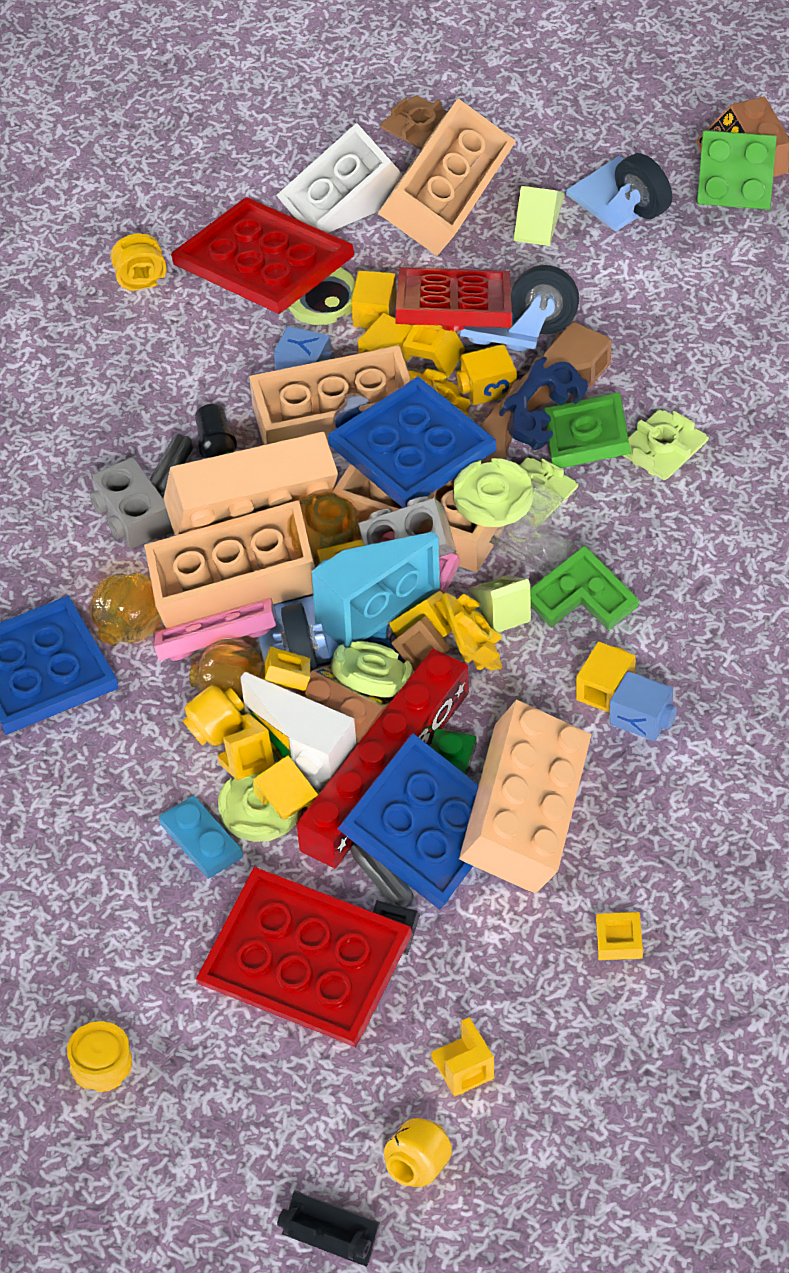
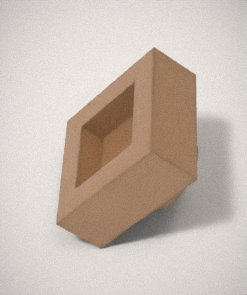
(419, 641)

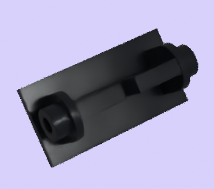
(329, 1228)

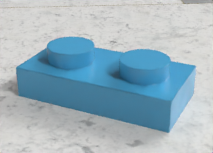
(200, 837)

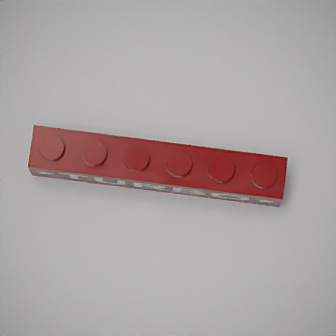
(418, 708)

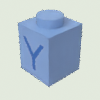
(301, 348)
(642, 706)

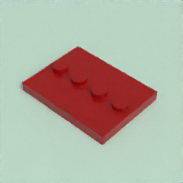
(262, 255)
(454, 298)
(305, 956)

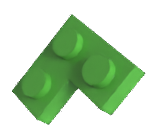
(585, 582)

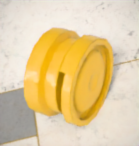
(138, 261)
(99, 1056)

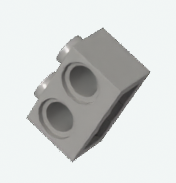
(130, 502)
(406, 523)

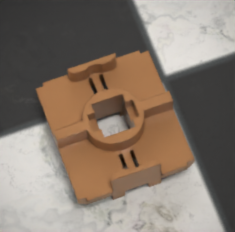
(414, 120)

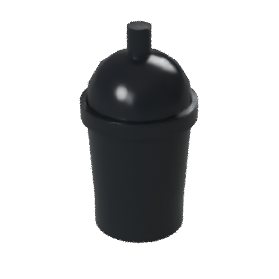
(214, 431)

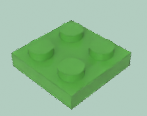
(737, 169)
(588, 431)

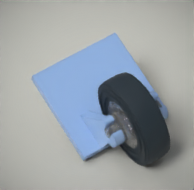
(624, 191)
(542, 303)
(299, 633)

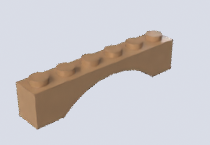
(578, 345)

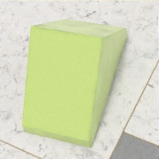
(537, 215)
(504, 601)

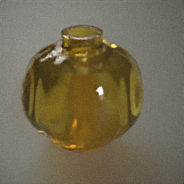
(329, 520)
(124, 609)
(224, 665)

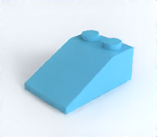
(374, 585)

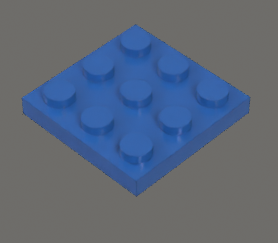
(411, 442)
(48, 665)
(417, 820)

